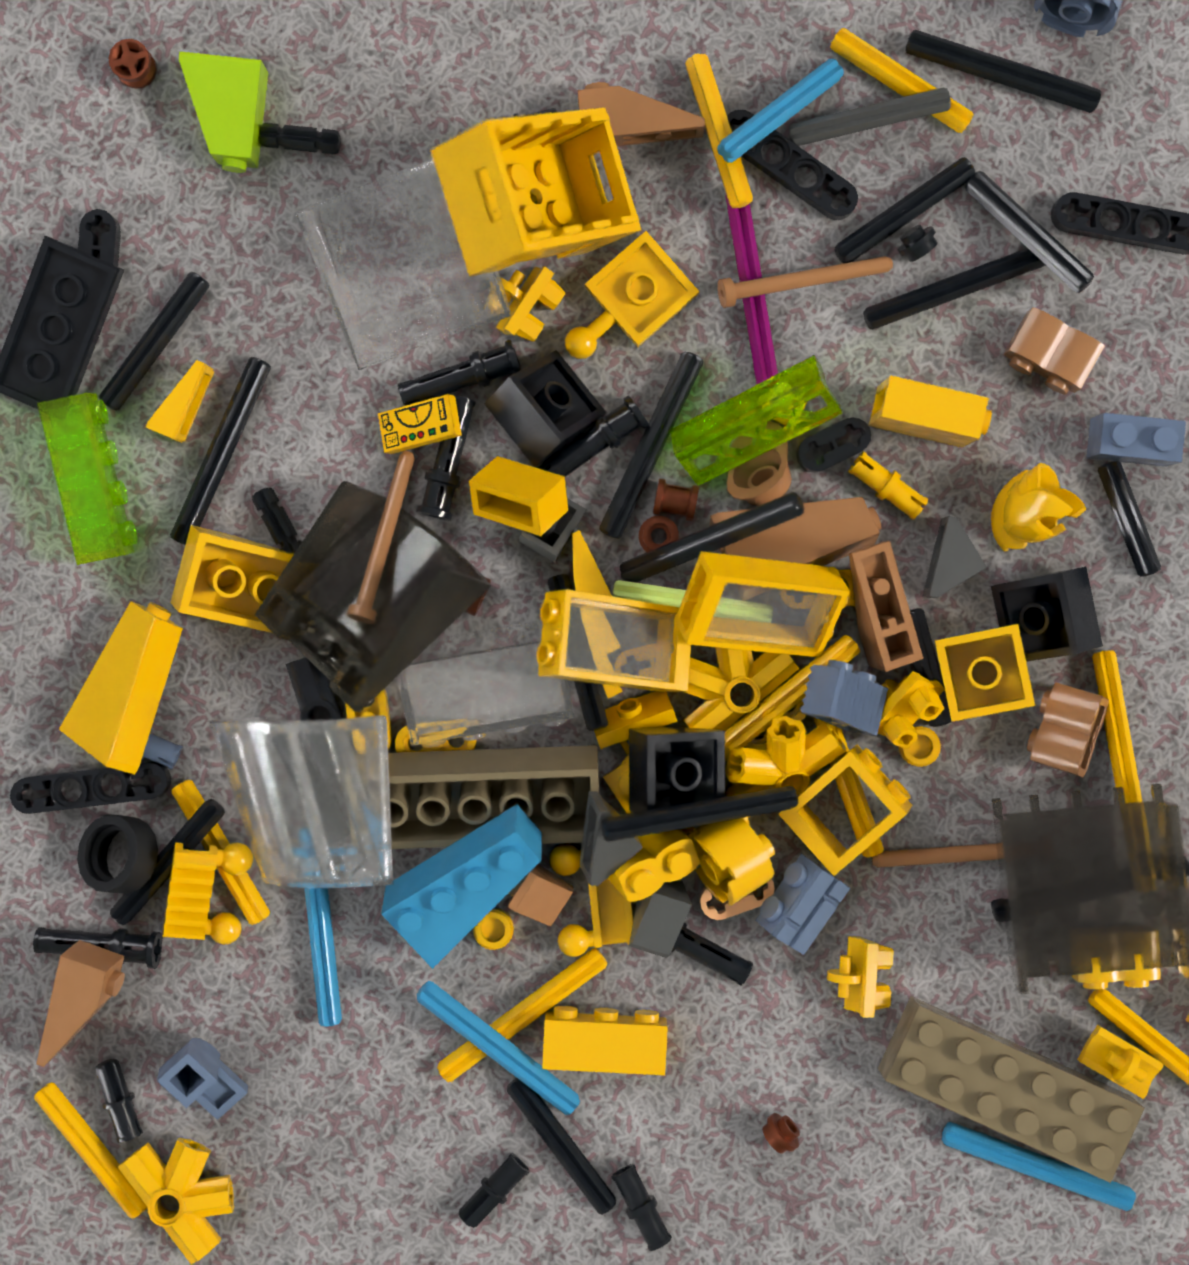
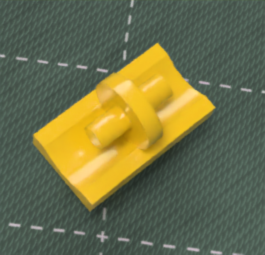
(535, 288)
(905, 704)
(859, 975)
(1120, 1061)

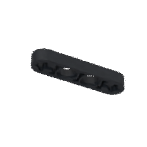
(794, 159)
(1130, 219)
(91, 792)

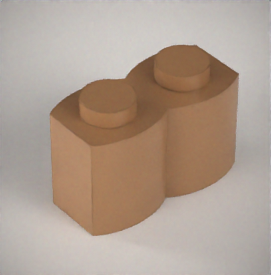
(1053, 351)
(1067, 729)

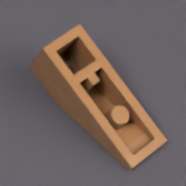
(639, 117)
(882, 609)
(82, 985)

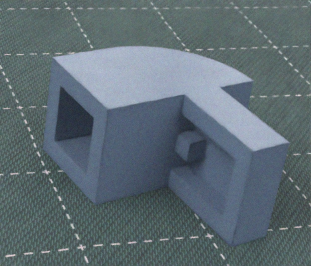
(201, 1076)

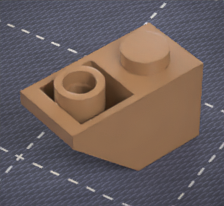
(540, 895)

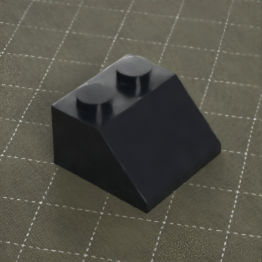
(544, 407)
(1052, 613)
(675, 766)

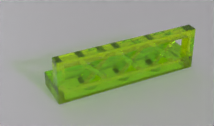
(748, 416)

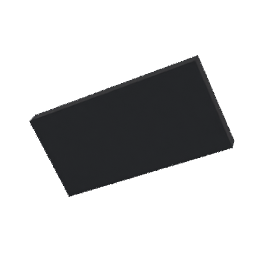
(56, 323)

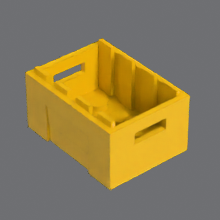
(550, 155)

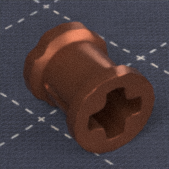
(675, 499)

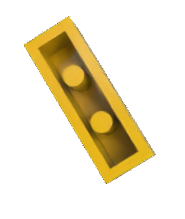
(605, 1041)

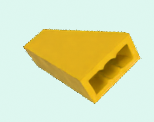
(125, 688)

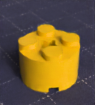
(732, 859)

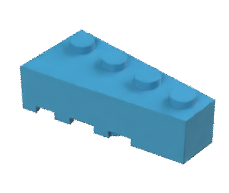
(461, 884)

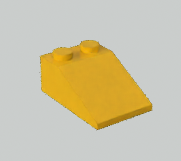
(226, 577)

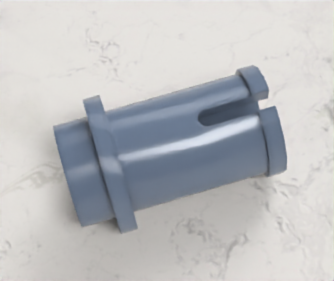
(162, 751)

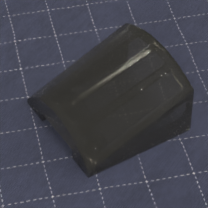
(417, 598)

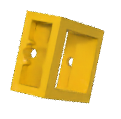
(818, 836)

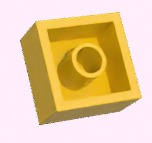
(985, 673)

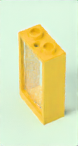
(761, 605)
(612, 642)

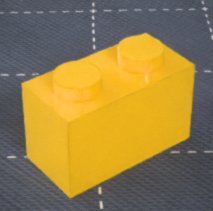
(518, 495)

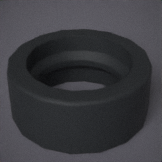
(94, 850)

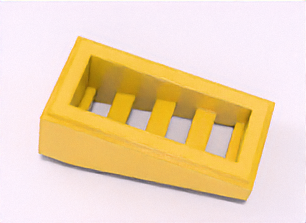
(182, 404)

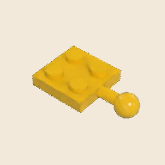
(638, 292)

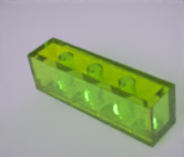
(87, 477)

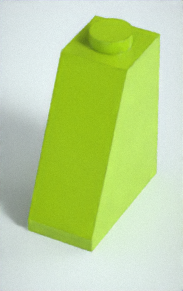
(229, 105)

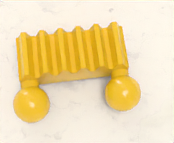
(192, 888)
(609, 909)

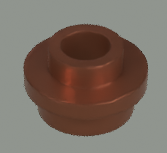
(657, 522)
(781, 1133)

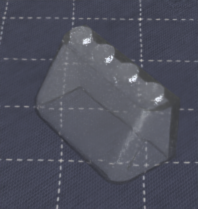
(481, 686)

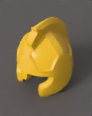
(1030, 508)

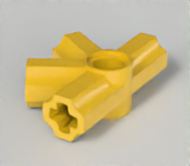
(733, 667)
(788, 759)
(195, 1196)

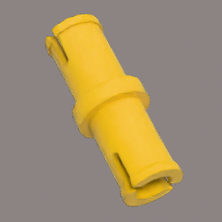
(888, 485)

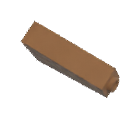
(817, 537)

